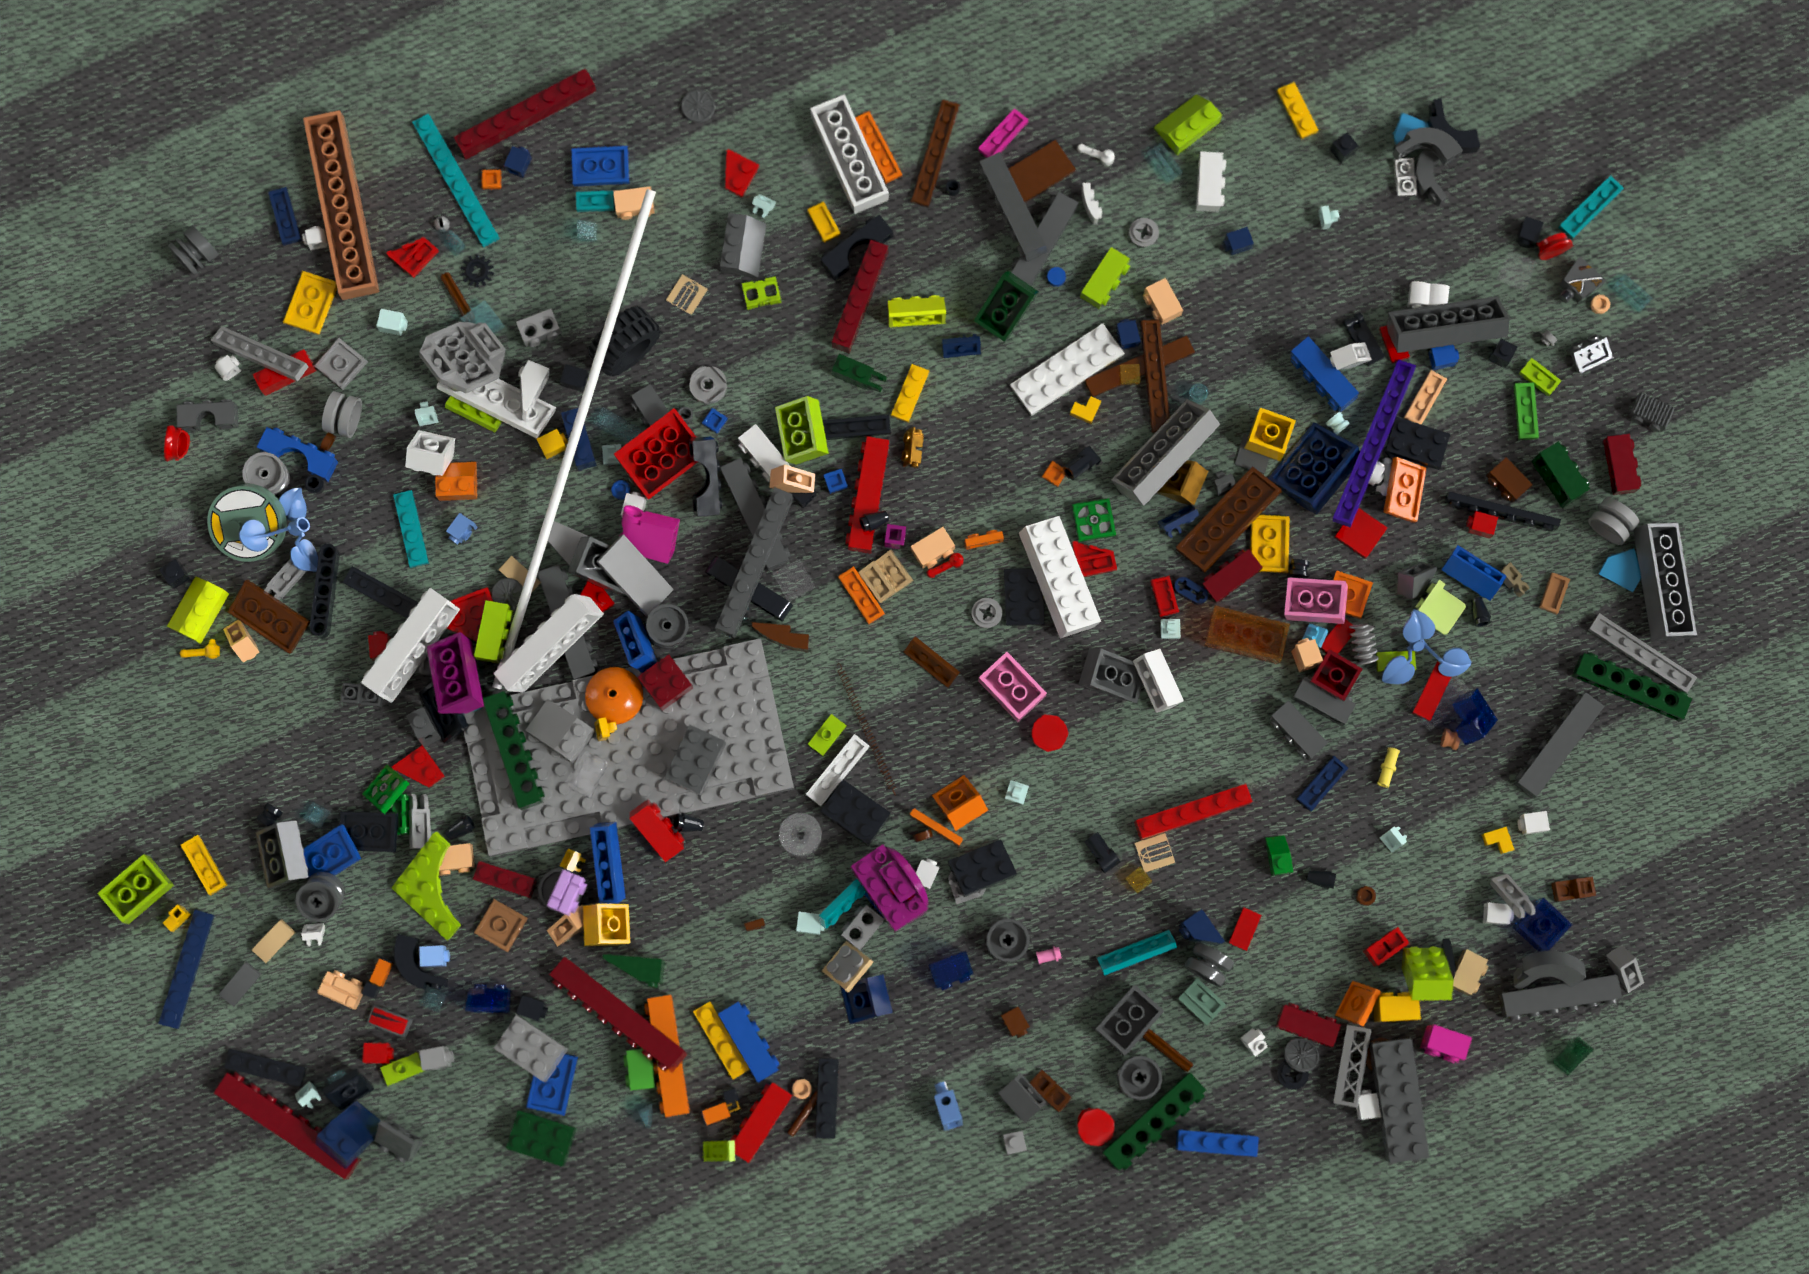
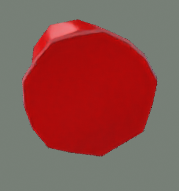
(1553, 246)
(176, 443)
(1049, 733)
(1095, 1126)

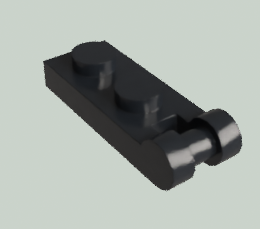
(1364, 335)

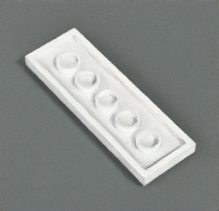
(1067, 369)
(504, 403)

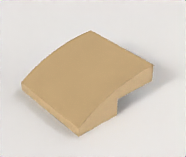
(885, 576)

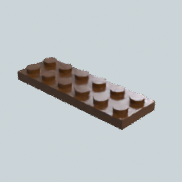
(1228, 519)

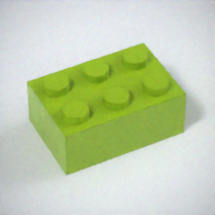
(801, 430)
(135, 889)
(1427, 973)

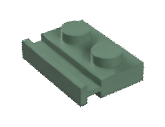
(1201, 1001)

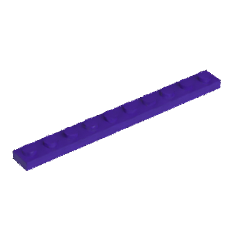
(1374, 443)

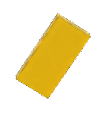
(823, 222)

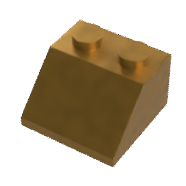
(1185, 483)

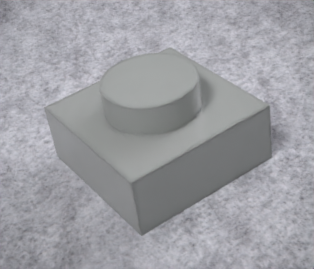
(1014, 1142)

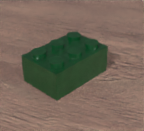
(1006, 306)
(1561, 474)
(541, 1138)

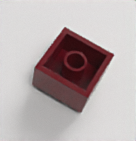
(665, 682)

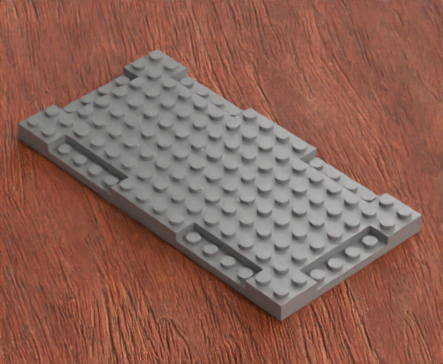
(727, 700)

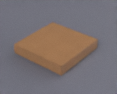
(501, 925)

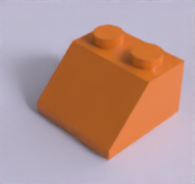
(457, 482)
(960, 802)

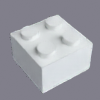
(430, 453)

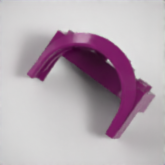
(900, 879)

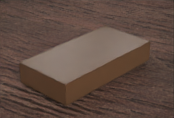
(1554, 593)

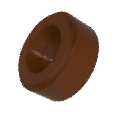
(327, 441)
(923, 835)
(1365, 896)

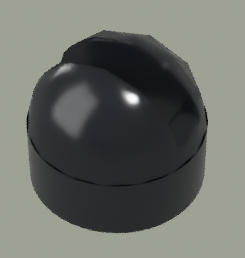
(952, 185)

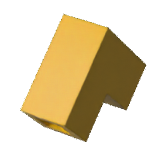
(1087, 412)
(1501, 837)
(176, 918)

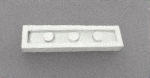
(837, 770)

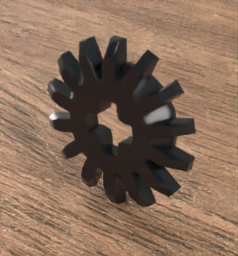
(480, 263)

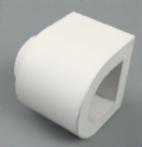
(315, 238)
(227, 367)
(1377, 475)
(1254, 1041)

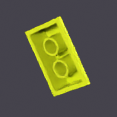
(916, 311)
(198, 609)

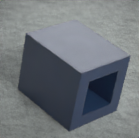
(517, 161)
(1238, 241)
(1127, 334)

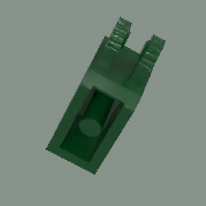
(856, 373)

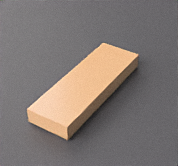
(1425, 397)

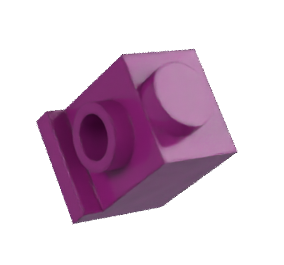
(895, 536)

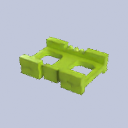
(762, 298)

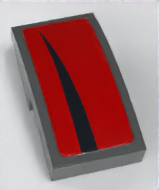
(389, 1021)

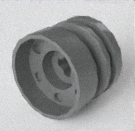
(193, 250)

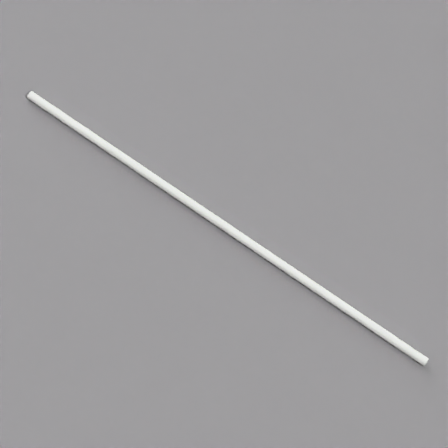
(577, 428)

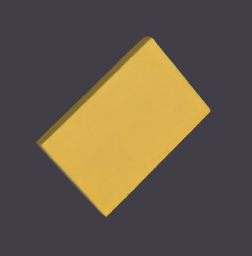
(310, 302)
(1271, 542)

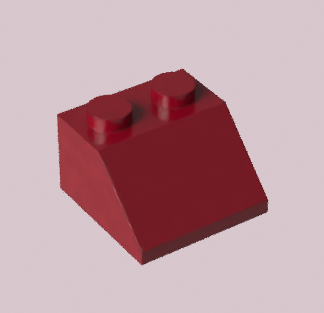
(1336, 675)

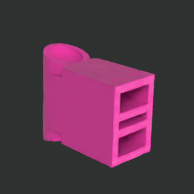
(650, 533)

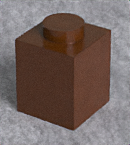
(1015, 1022)

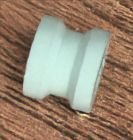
(1337, 423)

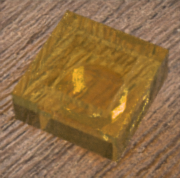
(1130, 374)
(1138, 879)

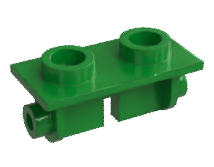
(402, 808)

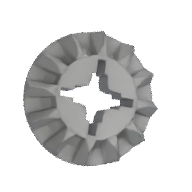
(1139, 225)
(995, 610)

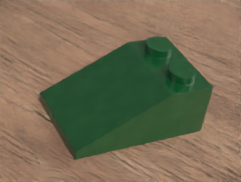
(643, 969)

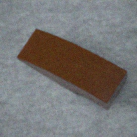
(782, 636)

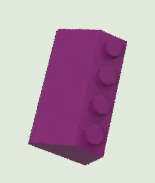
(455, 675)

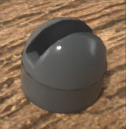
(687, 412)

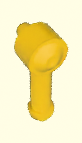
(211, 651)

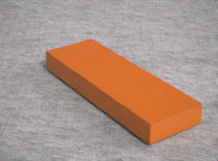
(861, 595)
(936, 827)

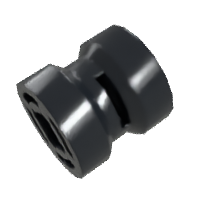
(269, 815)

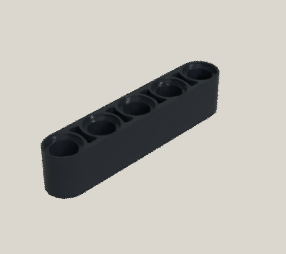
(320, 583)
(763, 596)

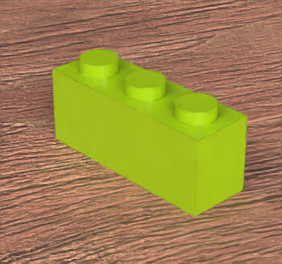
(1105, 278)
(493, 632)

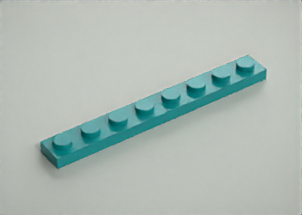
(456, 180)

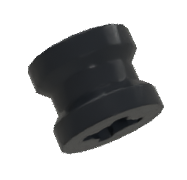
(1299, 568)

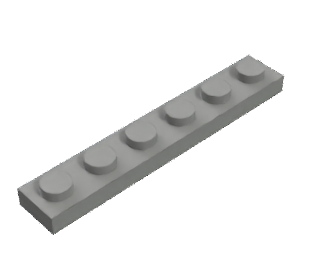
(259, 353)
(1642, 653)

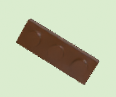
(931, 662)

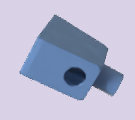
(949, 1114)

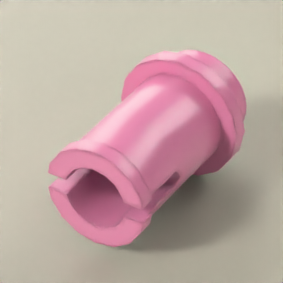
(1049, 955)

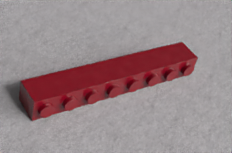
(525, 113)
(618, 1015)
(278, 1120)

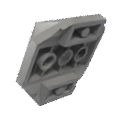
(463, 356)

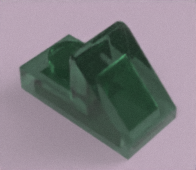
(1572, 1055)

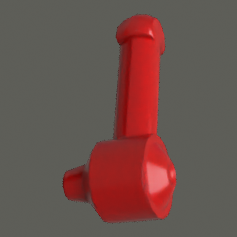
(956, 560)

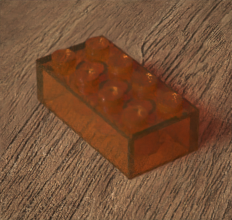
(1246, 635)

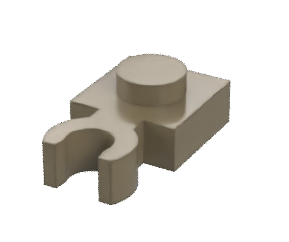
(1513, 579)

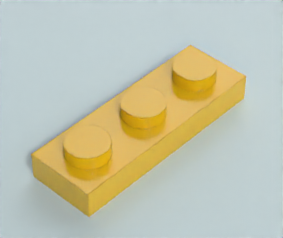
(1297, 110)
(910, 393)
(204, 865)

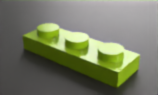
(472, 413)

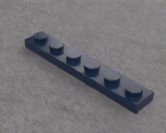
(186, 969)

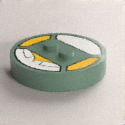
(235, 508)

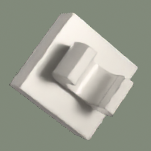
(313, 932)

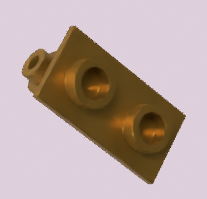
(912, 439)

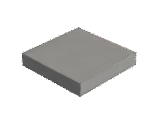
(341, 363)

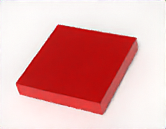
(1362, 534)

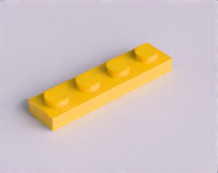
(721, 1040)

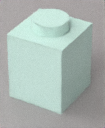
(391, 322)
(809, 923)

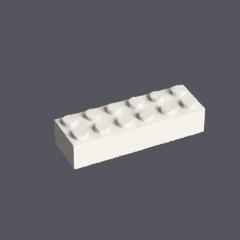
(849, 154)
(1059, 577)
(548, 643)
(409, 645)

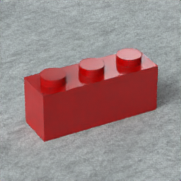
(271, 381)
(657, 830)

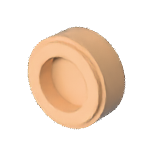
(1600, 304)
(802, 1089)

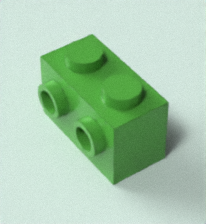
(640, 1070)

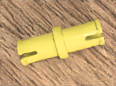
(1388, 767)

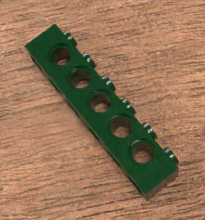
(1680, 700)
(493, 705)
(1187, 1083)

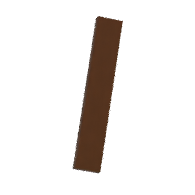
(935, 153)
(1155, 373)
(1111, 378)

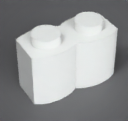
(1426, 294)

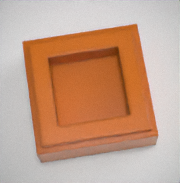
(491, 179)
(1054, 474)

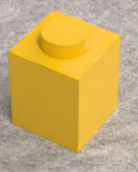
(552, 443)

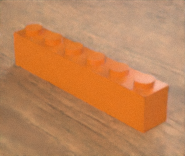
(671, 1085)

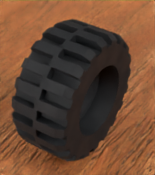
(630, 341)

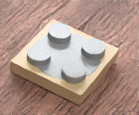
(847, 966)

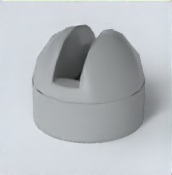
(445, 222)

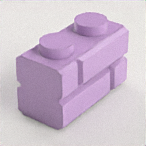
(566, 893)

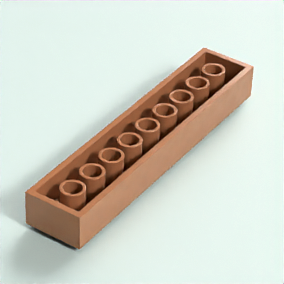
(341, 205)

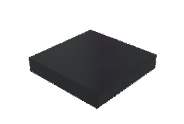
(348, 1089)

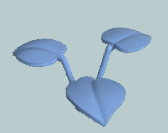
(303, 554)
(1415, 630)

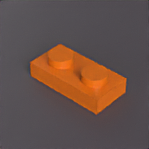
(990, 538)

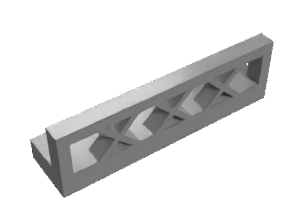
(1345, 1066)

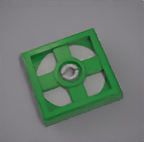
(1093, 520)
(385, 789)

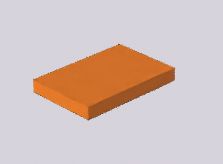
(1404, 489)

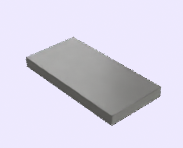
(634, 575)

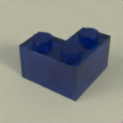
(1475, 716)

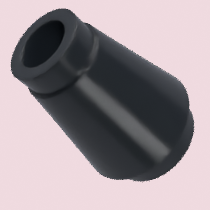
(313, 480)
(873, 520)
(1480, 613)
(687, 823)
(460, 827)
(1324, 879)

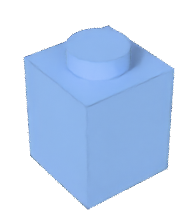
(434, 956)

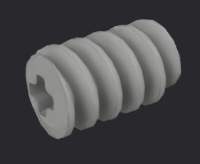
(1364, 644)

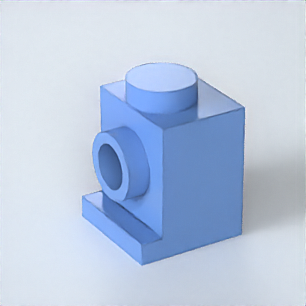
(460, 529)

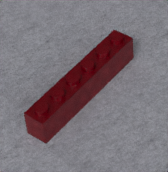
(860, 296)

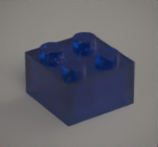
(1543, 927)

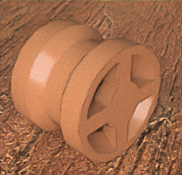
(1450, 739)

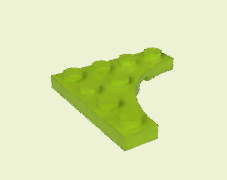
(422, 886)

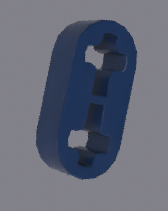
(1193, 587)

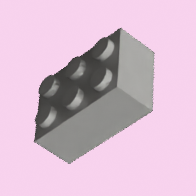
(531, 1048)

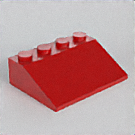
(658, 454)

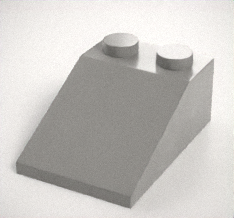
(560, 730)

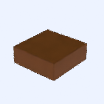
(754, 925)

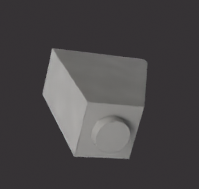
(564, 541)

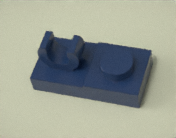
(961, 346)
(1179, 517)

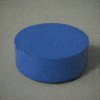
(1056, 276)
(620, 489)

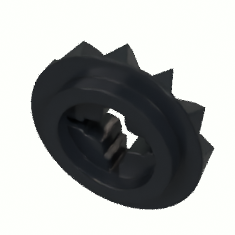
(1288, 1082)

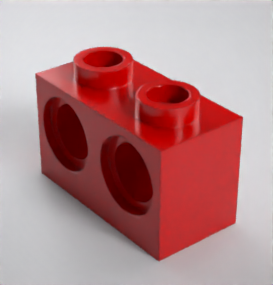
(1386, 947)

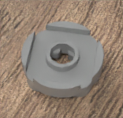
(708, 374)

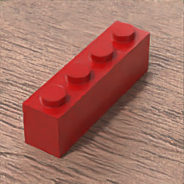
(761, 1121)

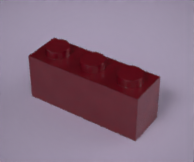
(1621, 464)
(1232, 575)
(505, 879)
(1308, 1025)

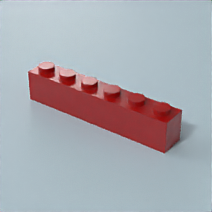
(869, 492)
(1193, 812)

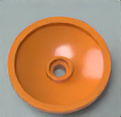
(618, 708)

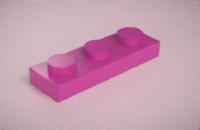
(1003, 134)

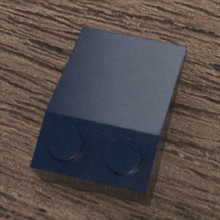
(348, 1134)

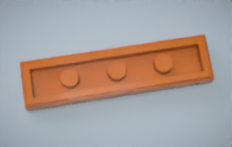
(881, 154)

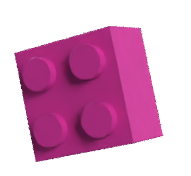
(1446, 1043)

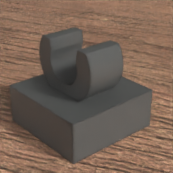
(1223, 483)

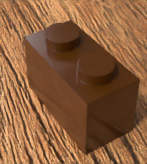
(1508, 480)

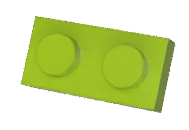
(1540, 376)

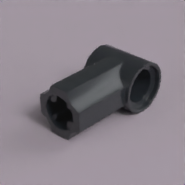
(1084, 461)
(1104, 855)

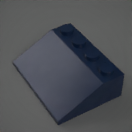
(1315, 467)

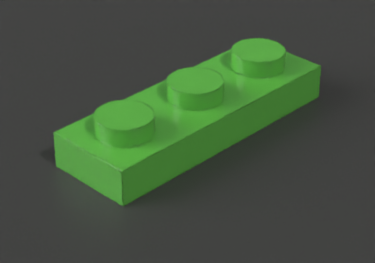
(1526, 411)

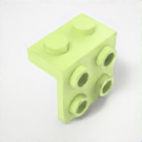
(1441, 607)

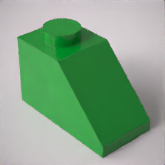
(1279, 856)

